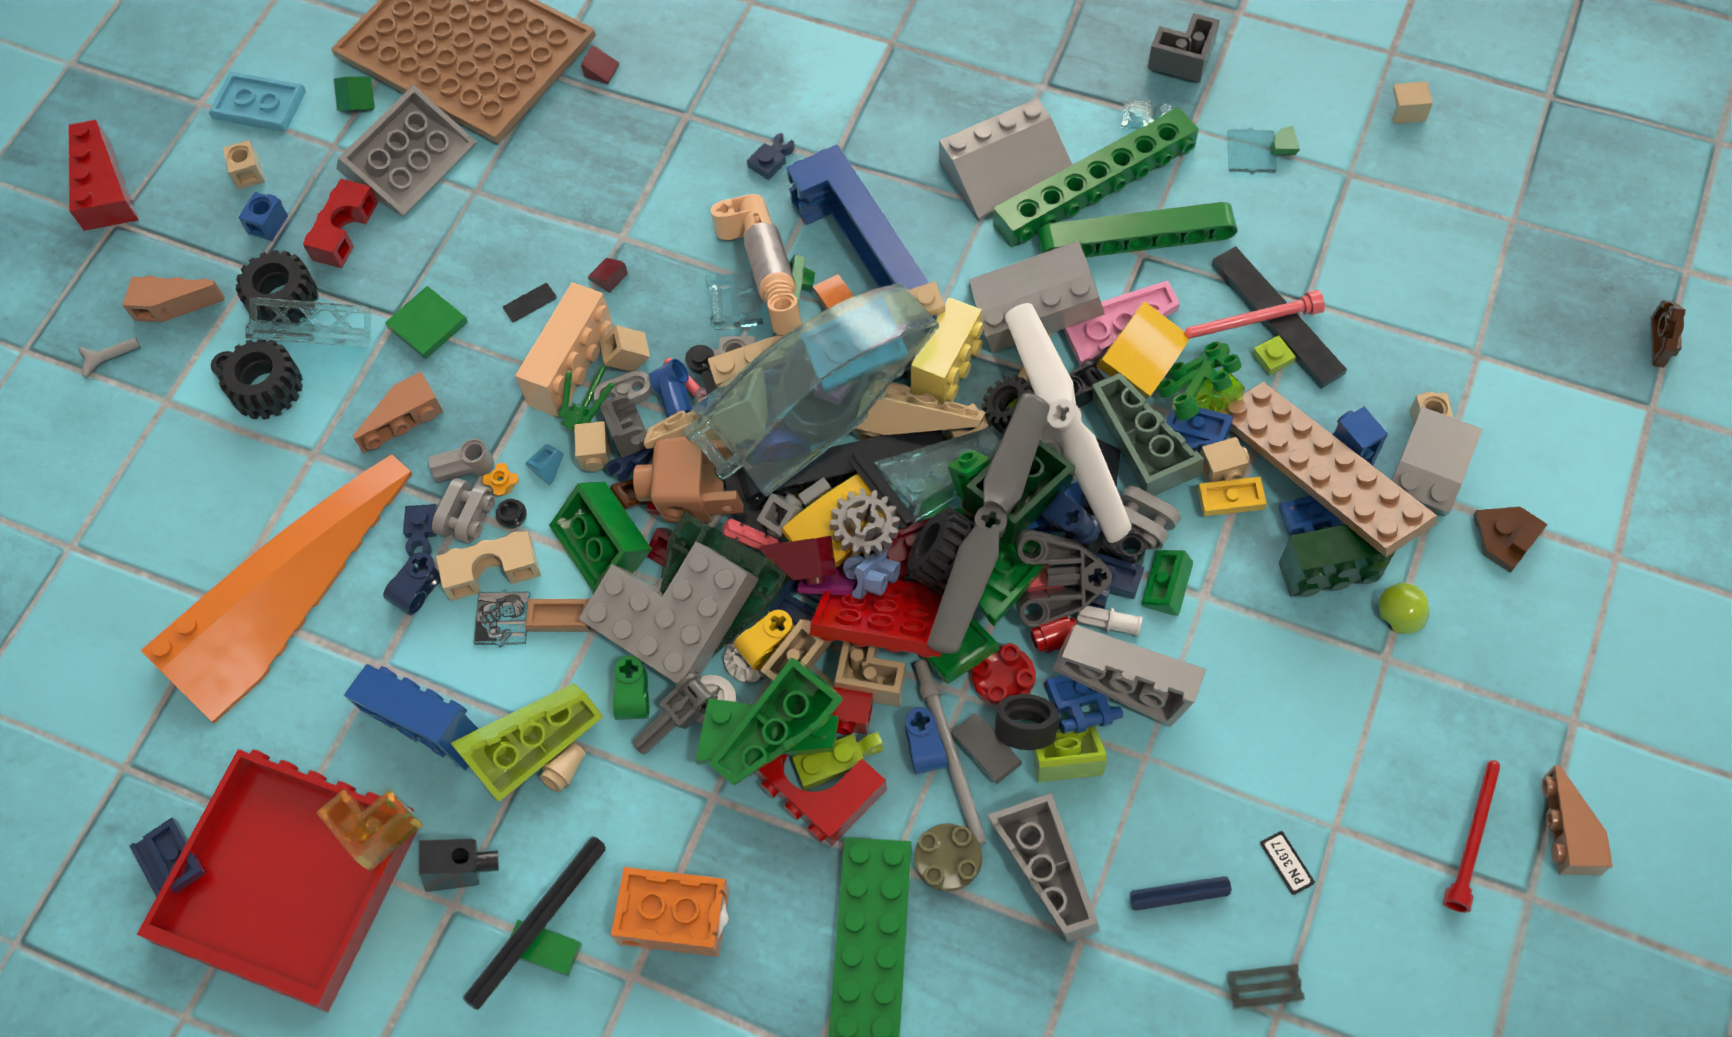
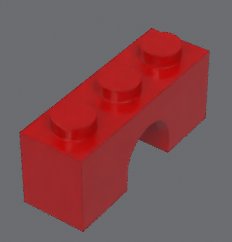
(346, 204)

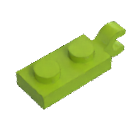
(824, 767)

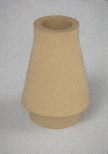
(562, 768)

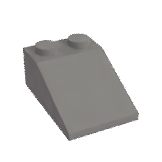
(1436, 459)

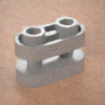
(463, 511)
(1149, 516)

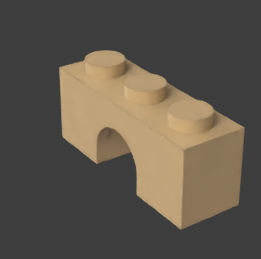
(463, 567)

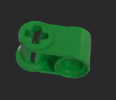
(630, 694)

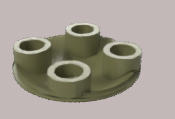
(948, 857)

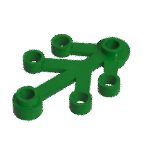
(1213, 356)

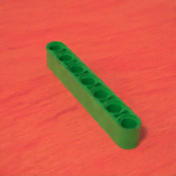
(1143, 230)

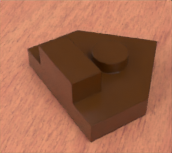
(1666, 332)
(1507, 534)

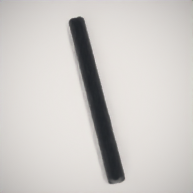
(534, 923)

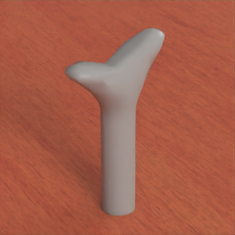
(95, 358)

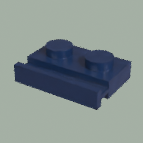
(159, 853)

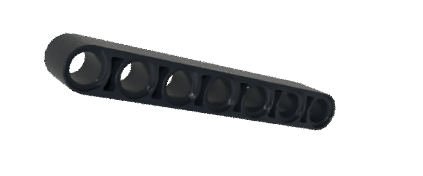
(834, 462)

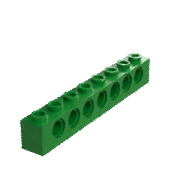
(1095, 177)

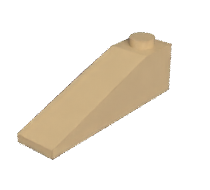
(909, 413)

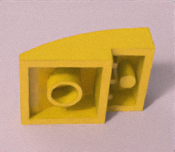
(1144, 349)
(816, 518)

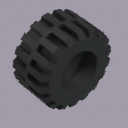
(271, 272)
(249, 363)
(937, 548)

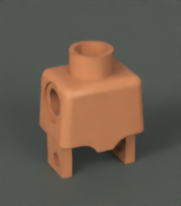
(684, 482)

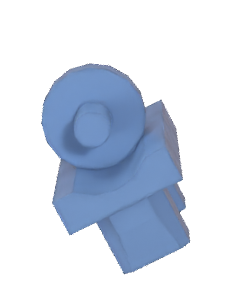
(871, 573)

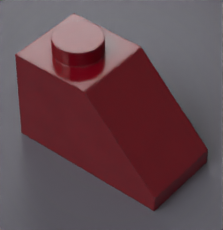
(804, 558)

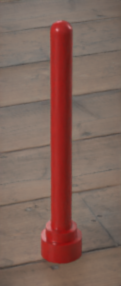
(1458, 895)

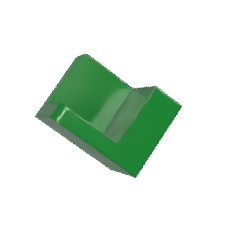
(354, 93)

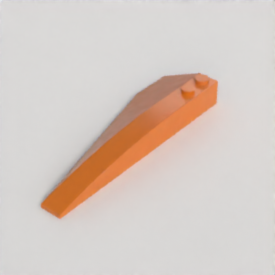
(244, 621)

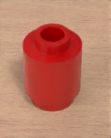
(1051, 635)

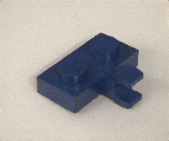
(1124, 581)

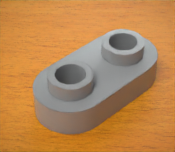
(626, 385)

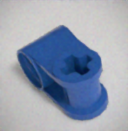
(924, 746)

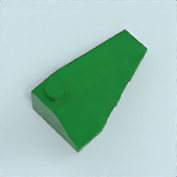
(782, 717)

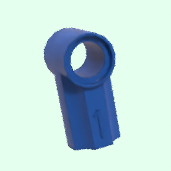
(670, 384)

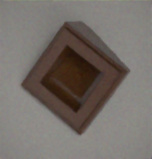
(626, 495)

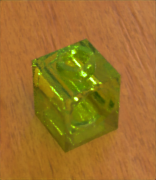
(1208, 401)

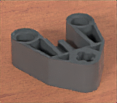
(1065, 600)

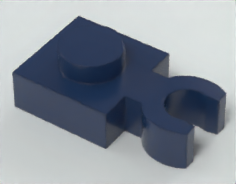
(770, 159)
(623, 466)
(418, 527)

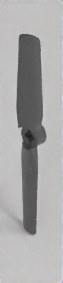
(980, 549)

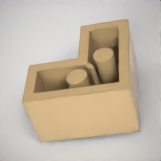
(801, 647)
(864, 672)

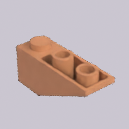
(166, 298)
(399, 411)
(1578, 836)

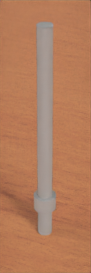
(931, 693)

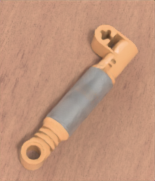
(765, 255)

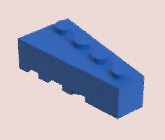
(411, 710)

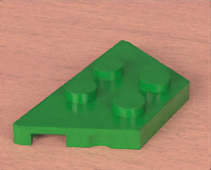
(1008, 580)

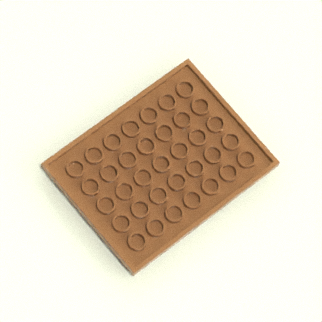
(467, 56)

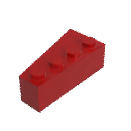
(95, 181)

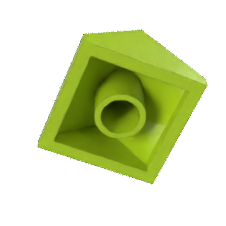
(1071, 757)

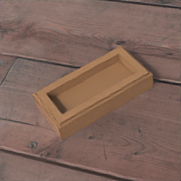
(556, 615)

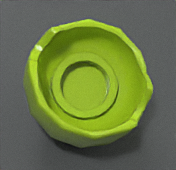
(1404, 608)

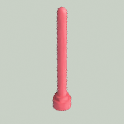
(1310, 303)

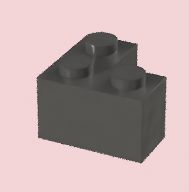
(1182, 52)

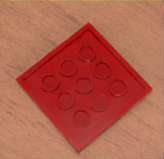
(895, 620)

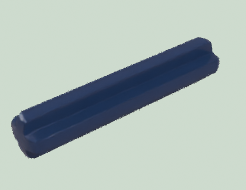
(1180, 893)

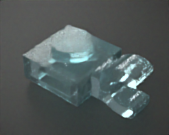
(1139, 113)

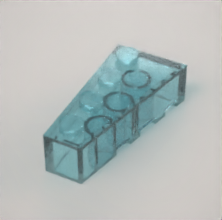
(923, 474)

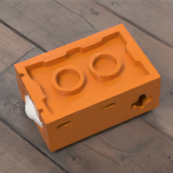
(671, 911)

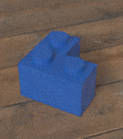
(1361, 433)

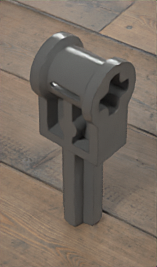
(681, 708)

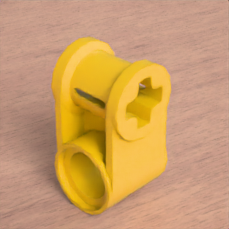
(762, 639)

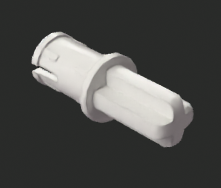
(1110, 620)

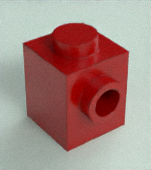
(854, 711)

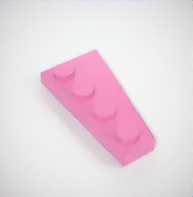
(1094, 336)

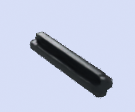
(875, 481)

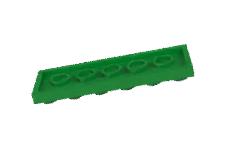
(870, 938)

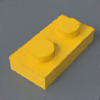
(1232, 496)

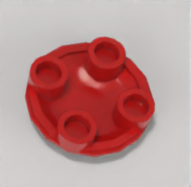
(1004, 674)

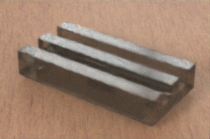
(1294, 982)

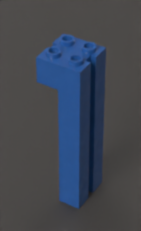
(831, 186)

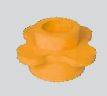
(504, 486)

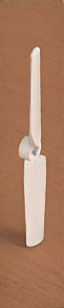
(1080, 445)

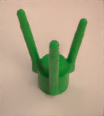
(580, 413)

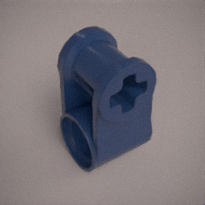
(1071, 518)
(413, 585)

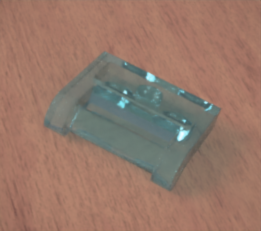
(744, 300)

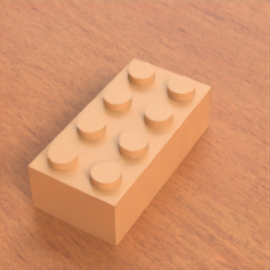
(564, 346)

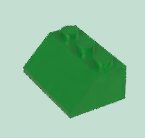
(598, 532)

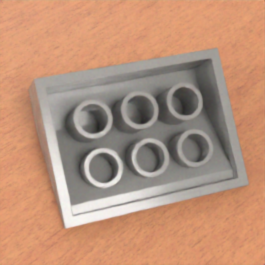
(405, 151)
(1003, 156)
(1053, 282)

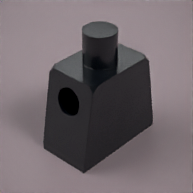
(442, 867)

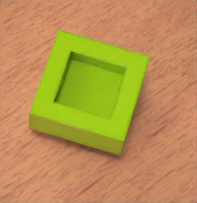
(1273, 355)

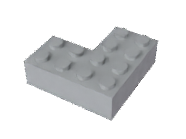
(675, 628)

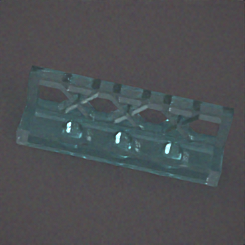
(308, 333)

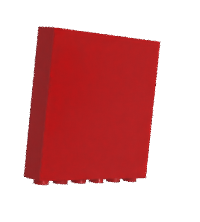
(278, 885)

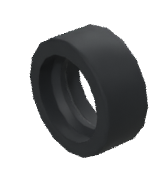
(1026, 735)

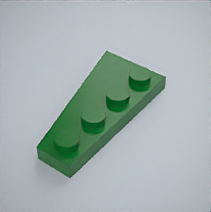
(724, 717)

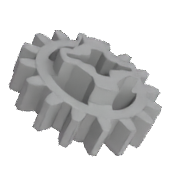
(876, 527)

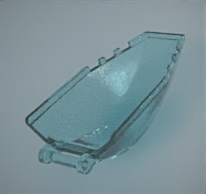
(811, 386)

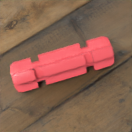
(746, 534)

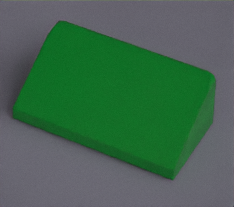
(1167, 581)

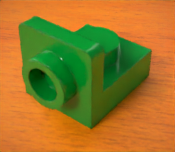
(966, 469)

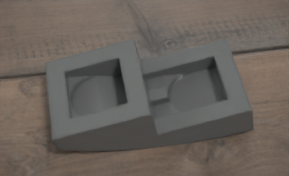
(988, 751)

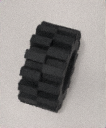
(1000, 398)

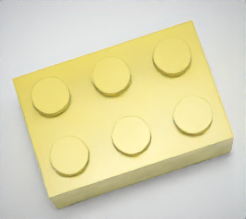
(948, 352)

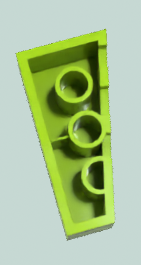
(527, 739)

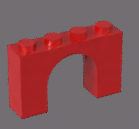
(828, 811)

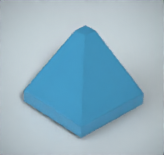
(545, 463)

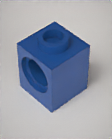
(263, 216)

